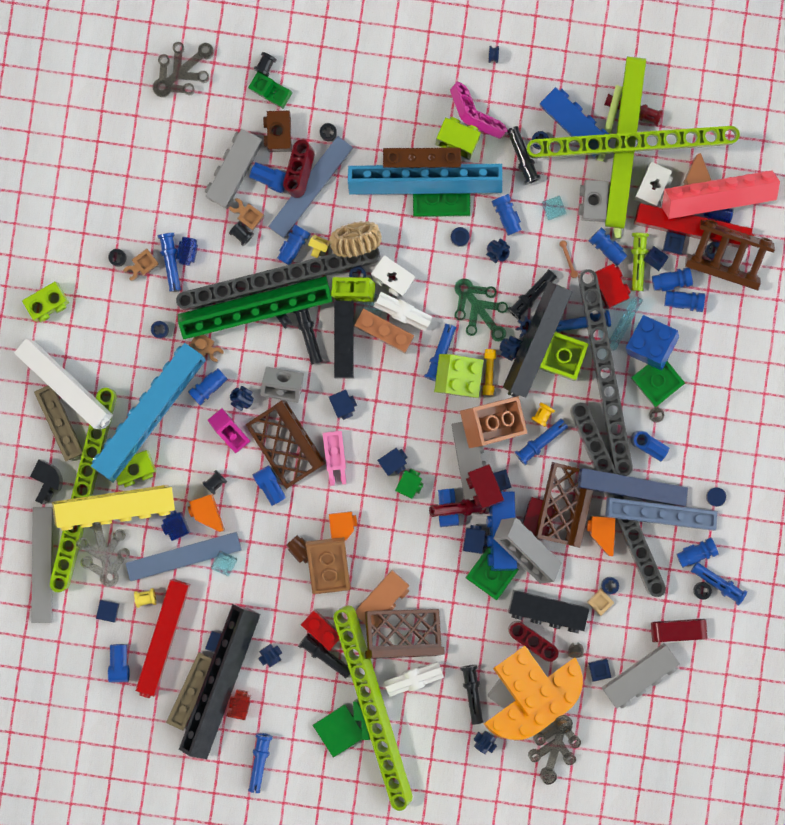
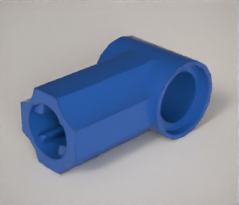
(272, 178)
(650, 446)
(267, 482)
(447, 496)
(118, 669)

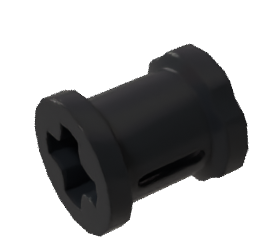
(265, 64)
(241, 233)
(214, 482)

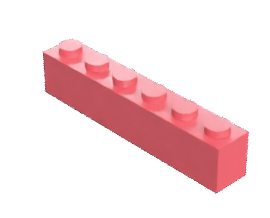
(720, 194)

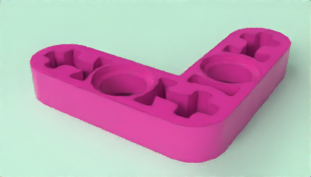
(470, 116)

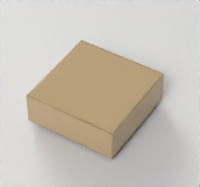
(600, 602)

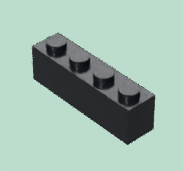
(344, 339)
(548, 610)

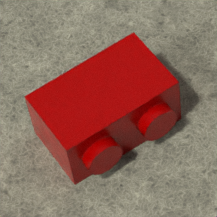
(611, 286)
(321, 629)

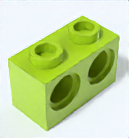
(353, 289)
(44, 297)

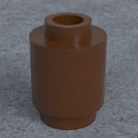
(297, 548)

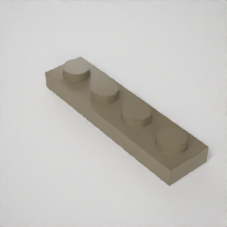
(59, 423)
(189, 693)

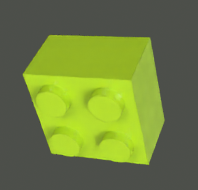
(457, 135)
(564, 356)
(458, 375)

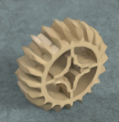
(355, 239)

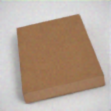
(328, 565)

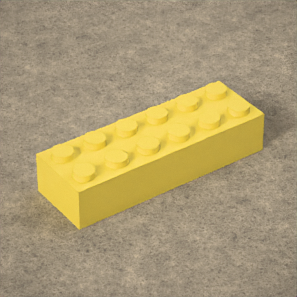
(112, 506)

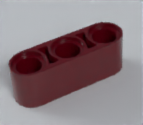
(302, 176)
(679, 630)
(537, 649)

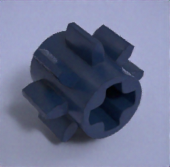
(498, 250)
(522, 324)
(510, 347)
(241, 398)
(270, 655)
(485, 742)

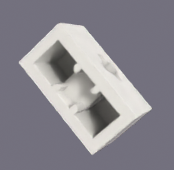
(657, 174)
(387, 266)

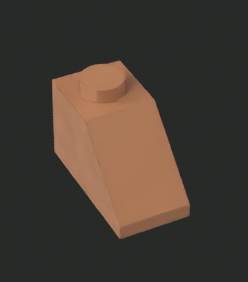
(697, 172)

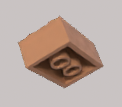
(493, 422)

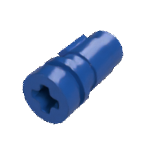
(509, 218)
(292, 246)
(609, 248)
(669, 280)
(685, 300)
(208, 386)
(694, 554)

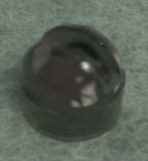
(656, 410)
(576, 650)

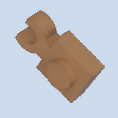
(248, 215)
(143, 263)
(204, 345)

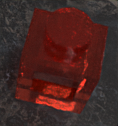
(239, 705)

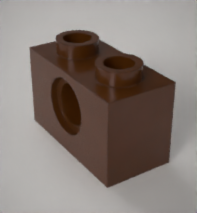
(278, 119)

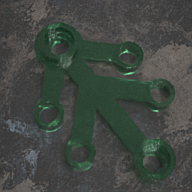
(478, 307)

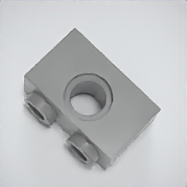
(599, 190)
(282, 384)

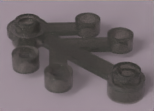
(181, 72)
(103, 555)
(554, 747)

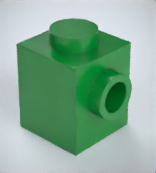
(409, 483)

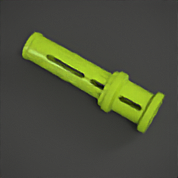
(639, 239)

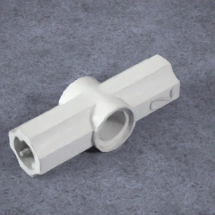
(402, 311)
(413, 679)

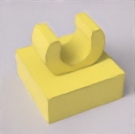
(319, 244)

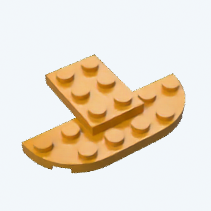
(536, 696)

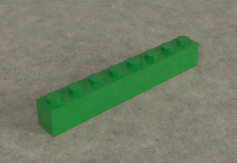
(254, 308)

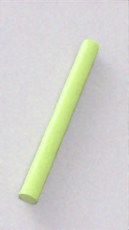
(611, 115)

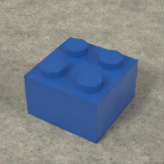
(652, 342)

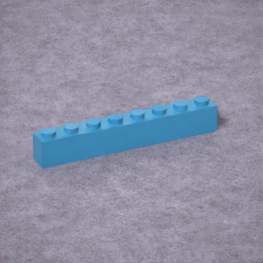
(467, 179)
(148, 412)

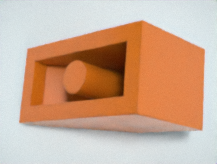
(206, 512)
(342, 524)
(602, 532)

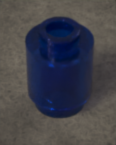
(720, 215)
(187, 251)

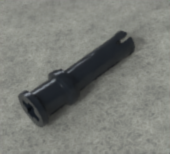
(526, 164)
(524, 301)
(306, 327)
(318, 651)
(472, 684)

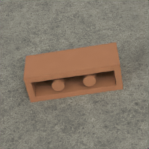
(384, 331)
(383, 597)

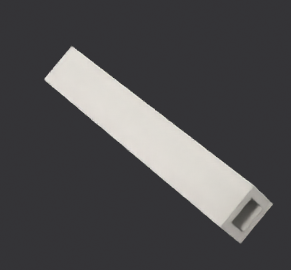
(64, 384)

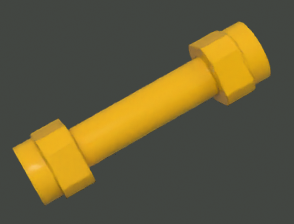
(490, 356)

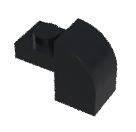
(50, 477)

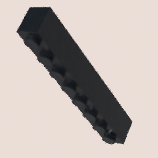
(219, 682)

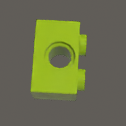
(146, 468)

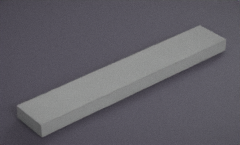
(42, 564)

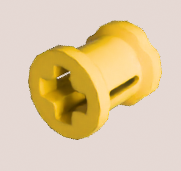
(543, 414)

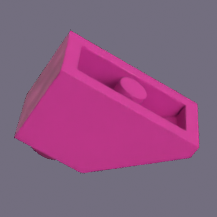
(228, 430)

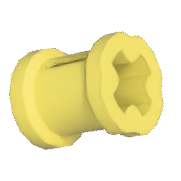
(145, 598)

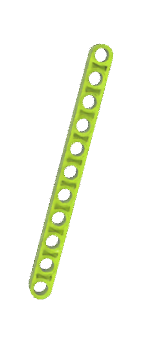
(641, 137)
(81, 478)
(370, 716)

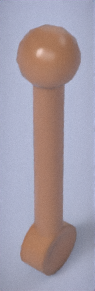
(563, 244)

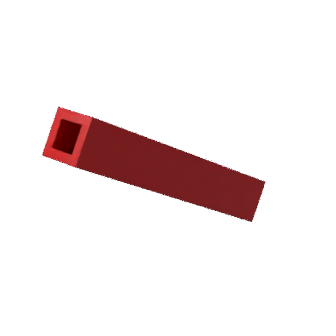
(689, 226)
(162, 638)

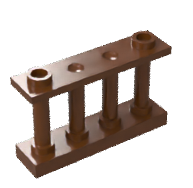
(421, 157)
(732, 272)

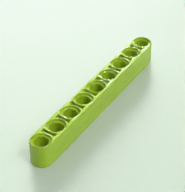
(627, 123)

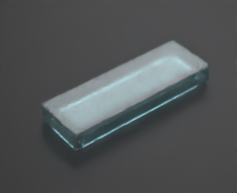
(625, 322)

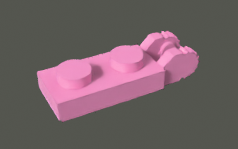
(334, 455)

